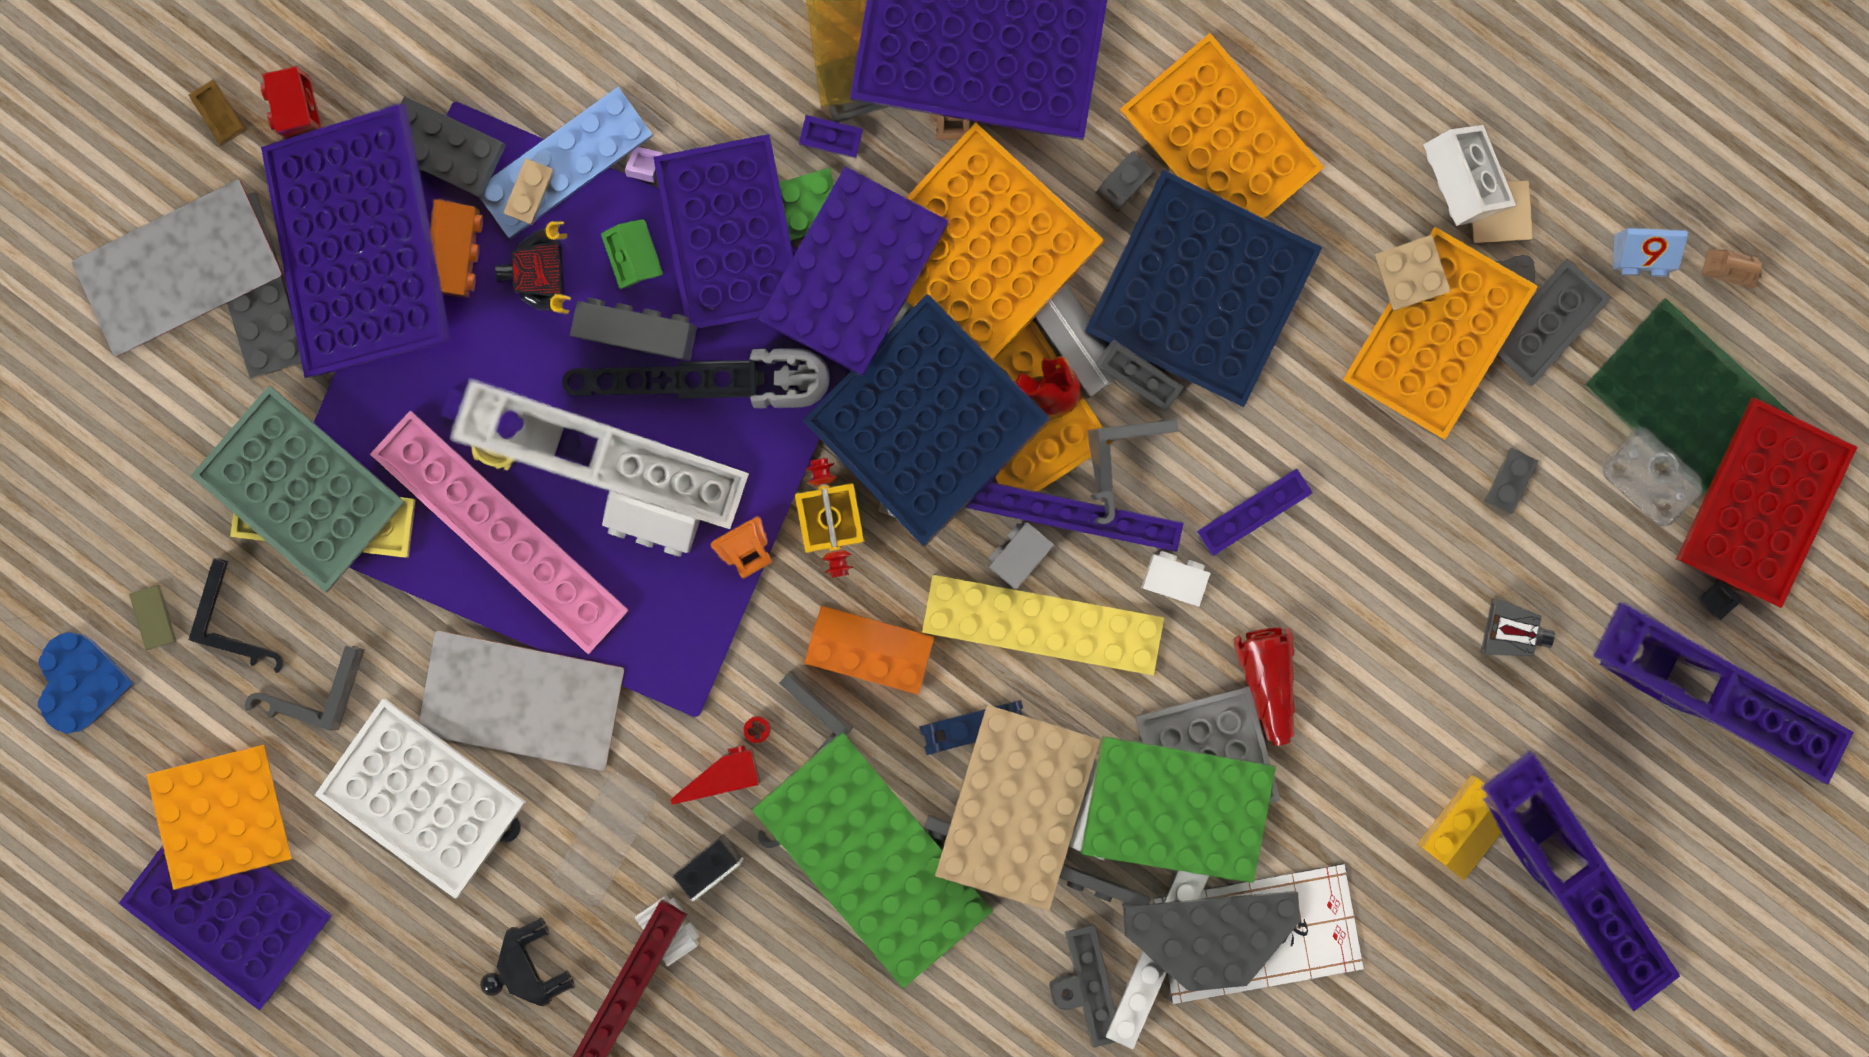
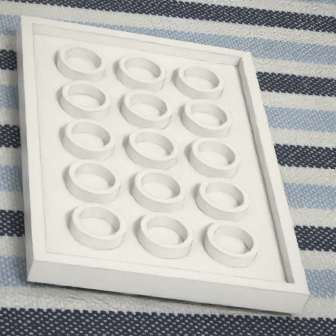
(420, 798)

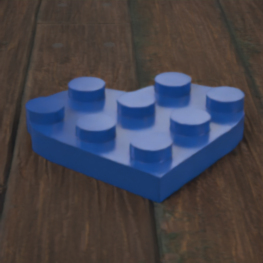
(80, 684)

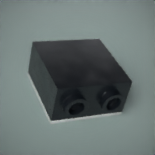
(708, 867)

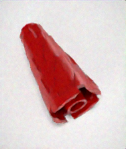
(1270, 675)

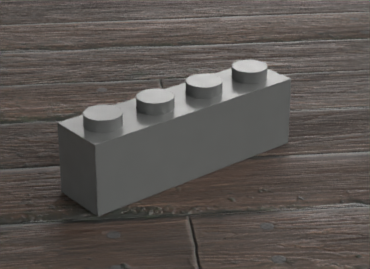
(634, 330)

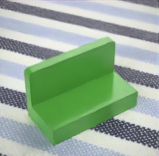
(631, 253)

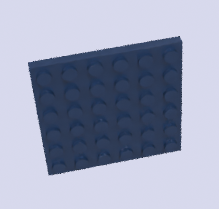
(1203, 288)
(927, 420)

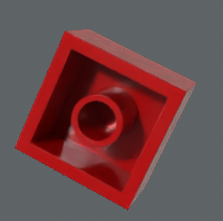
(290, 102)

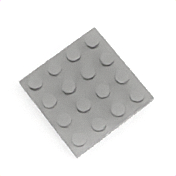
(1211, 725)

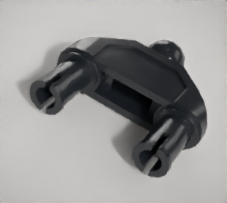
(519, 971)

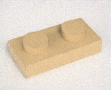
(528, 191)

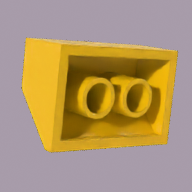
(1462, 830)

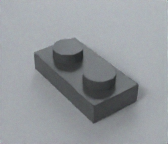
(1511, 480)

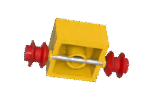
(829, 517)

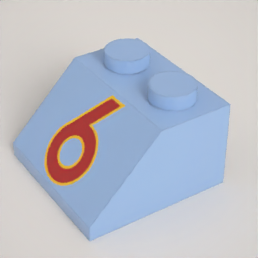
(1648, 251)

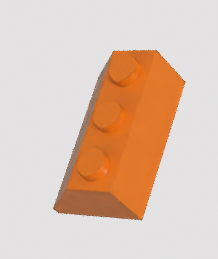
(455, 246)

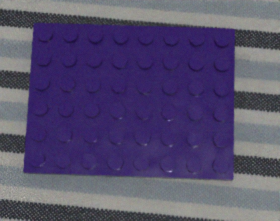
(983, 60)
(355, 242)

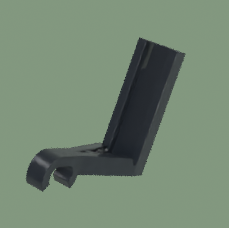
(203, 618)

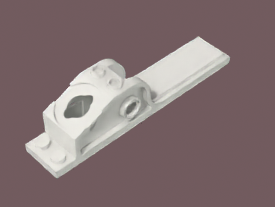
(619, 460)

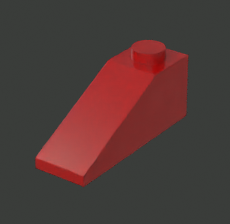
(727, 774)

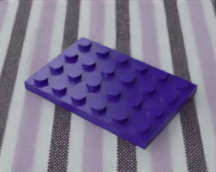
(725, 228)
(853, 271)
(235, 927)

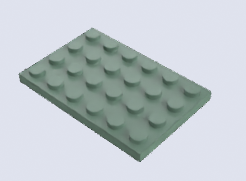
(298, 488)

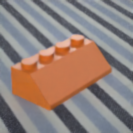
(869, 650)

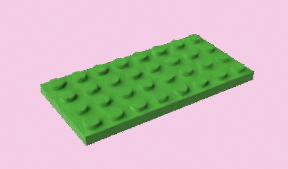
(870, 859)

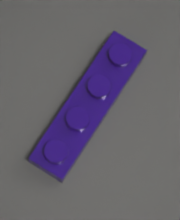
(1254, 512)

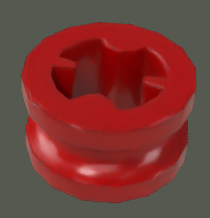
(749, 724)

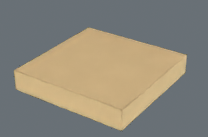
(1510, 224)

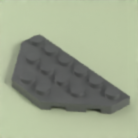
(1213, 939)

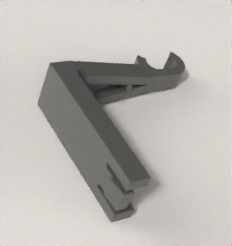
(1102, 457)
(337, 699)
(816, 706)

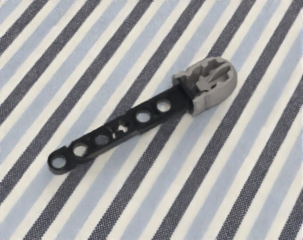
(744, 379)

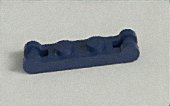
(959, 729)

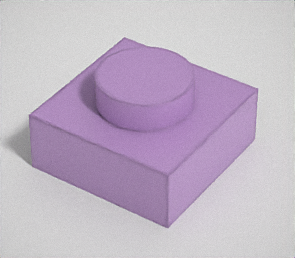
(642, 164)

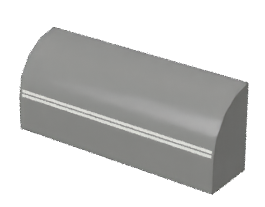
(1065, 325)

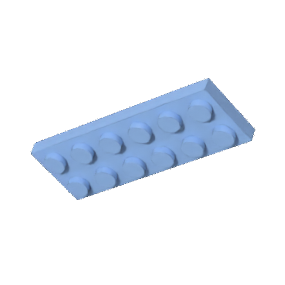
(575, 153)

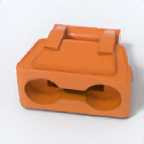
(741, 543)

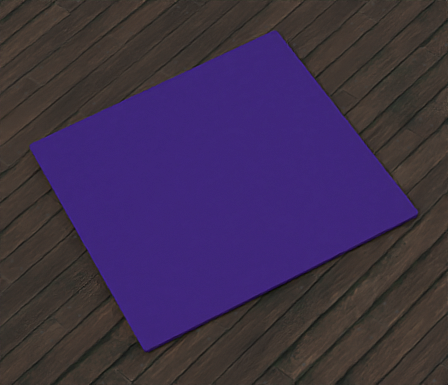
(678, 606)

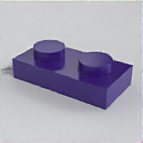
(831, 136)

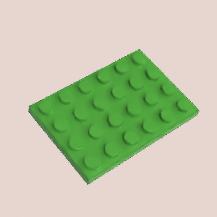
(1177, 809)

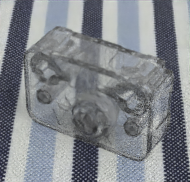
(1645, 483)

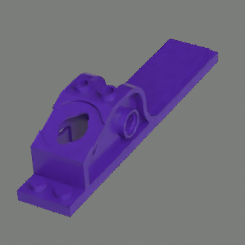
(1738, 702)
(1589, 897)

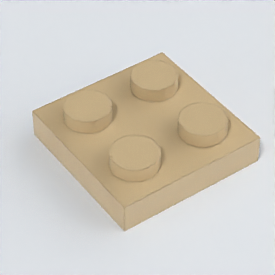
(1412, 272)

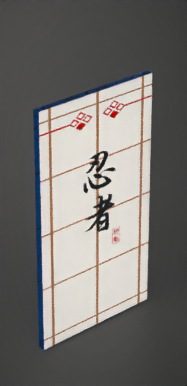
(1317, 947)

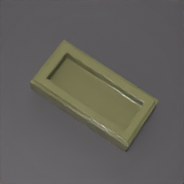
(152, 617)

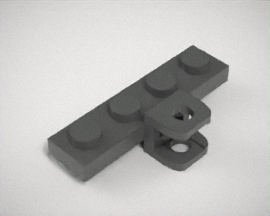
(1088, 985)

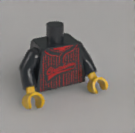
(538, 270)

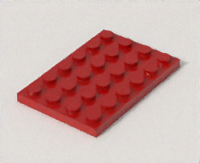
(1766, 502)

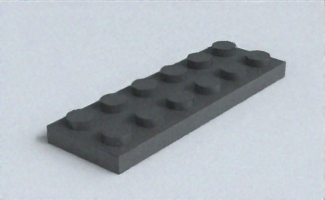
(265, 320)

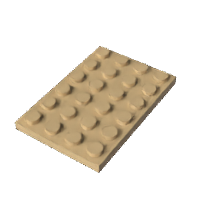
(1017, 807)

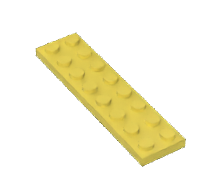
(1043, 625)

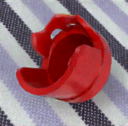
(1058, 389)

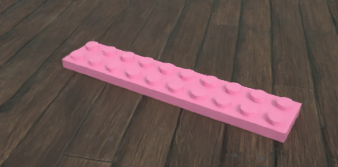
(499, 532)

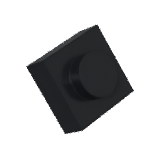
(1719, 599)

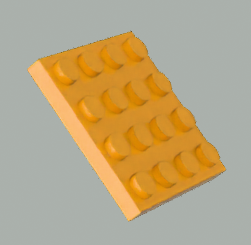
(219, 817)

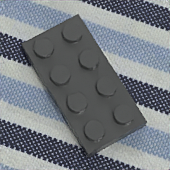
(452, 149)
(1551, 322)

